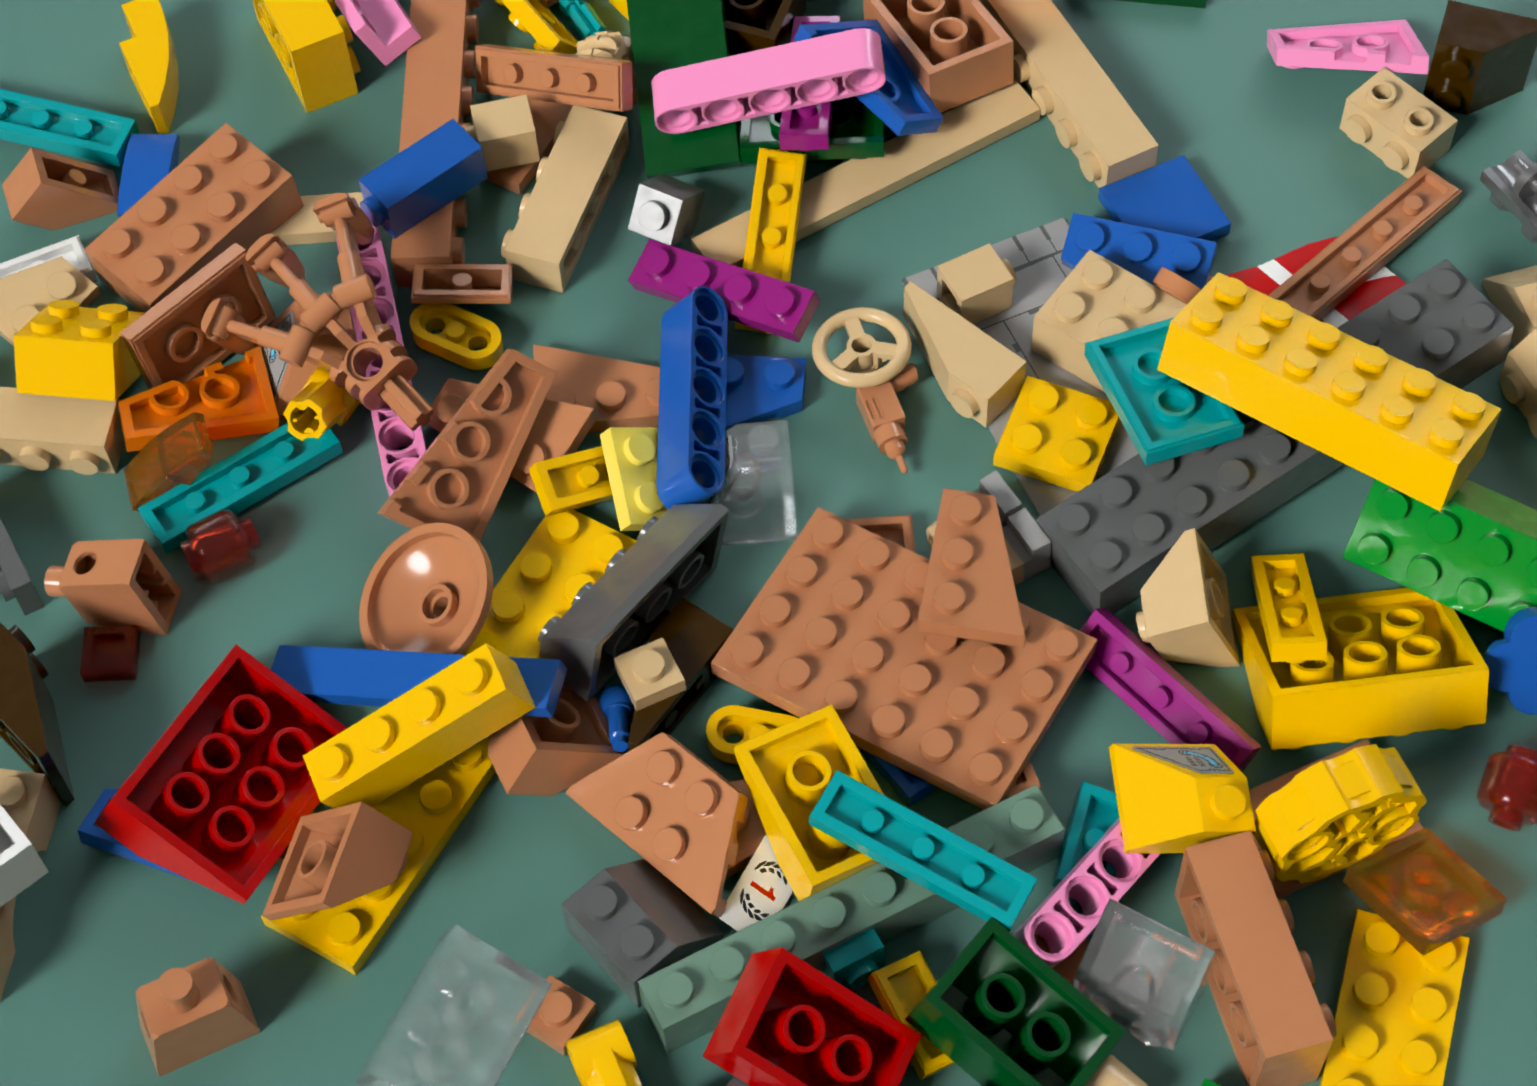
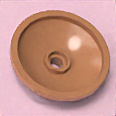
(427, 592)

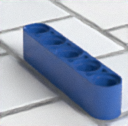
(692, 399)

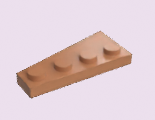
(475, 452)

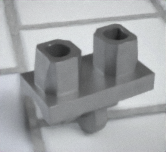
(1515, 190)

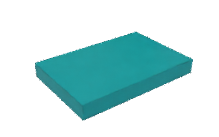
(1155, 409)

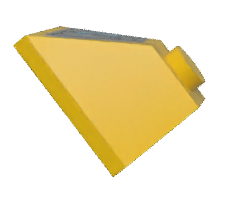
(1177, 796)

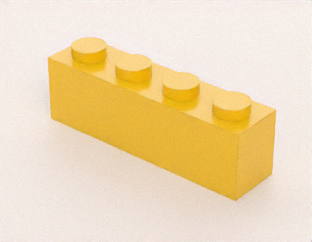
(420, 730)

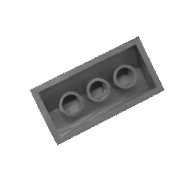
(638, 585)

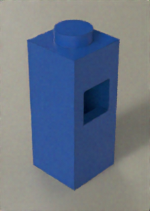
(422, 179)

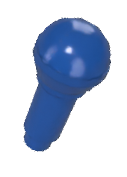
(618, 710)

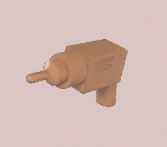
(885, 414)

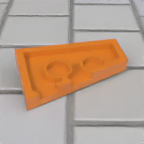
(231, 398)

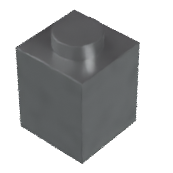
(666, 209)

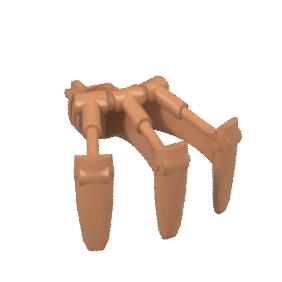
(281, 265)

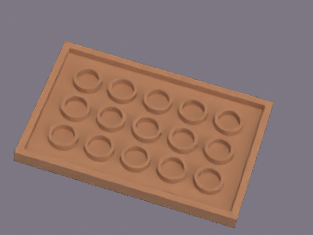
(844, 633)

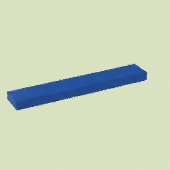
(383, 675)

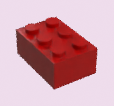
(806, 1030)

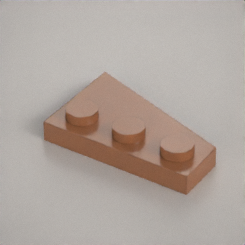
(618, 389)

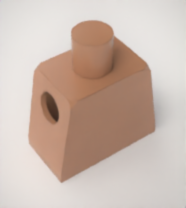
(116, 585)
(193, 1014)

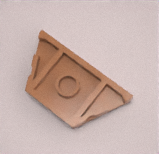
(670, 814)

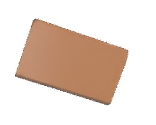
(463, 284)

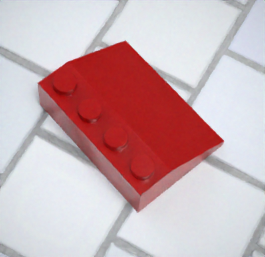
(224, 780)

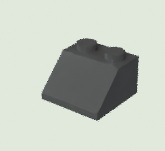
(636, 923)

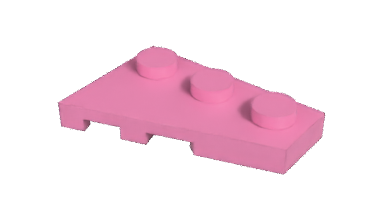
(1350, 47)

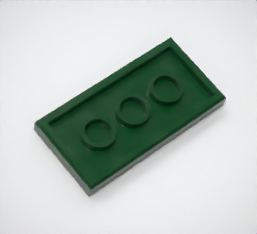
(669, 37)

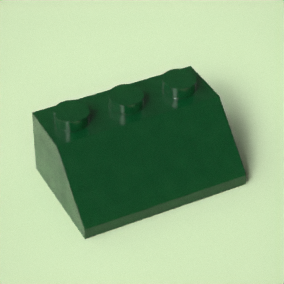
(1013, 1017)

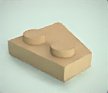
(32, 289)

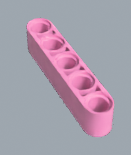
(768, 81)
(1092, 889)

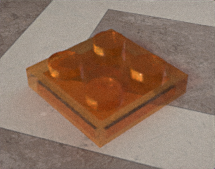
(1424, 890)

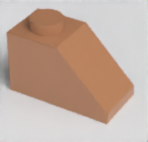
(59, 191)

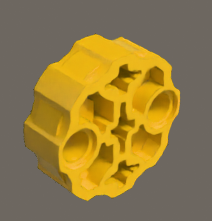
(1338, 813)

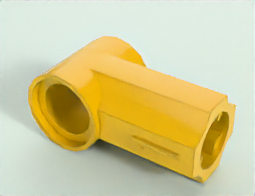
(319, 407)
(603, 1057)

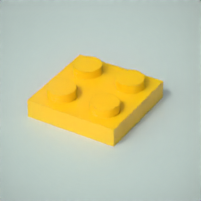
(1057, 435)

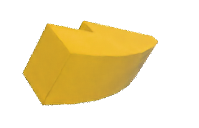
(152, 60)

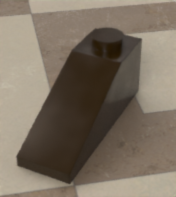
(693, 641)

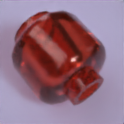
(220, 546)
(1510, 788)

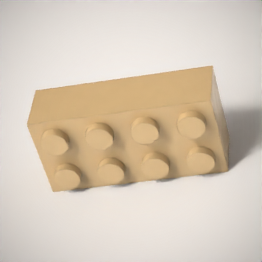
(1094, 304)

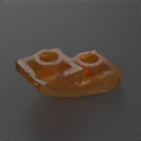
(169, 457)

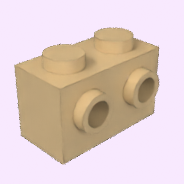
(1397, 123)

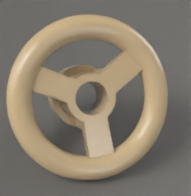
(863, 359)

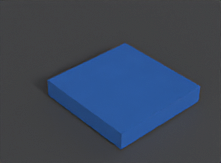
(1168, 200)

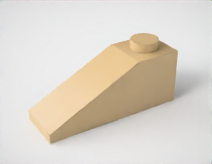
(969, 365)

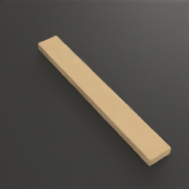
(905, 161)

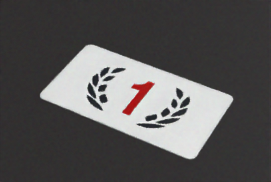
(759, 891)

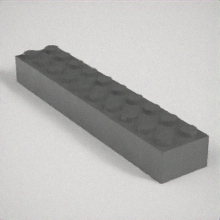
(1129, 519)

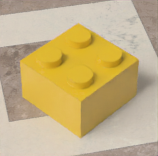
(75, 352)

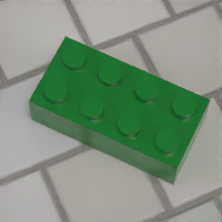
(1468, 556)

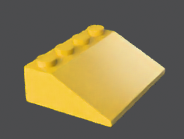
(1389, 670)

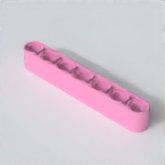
(389, 428)

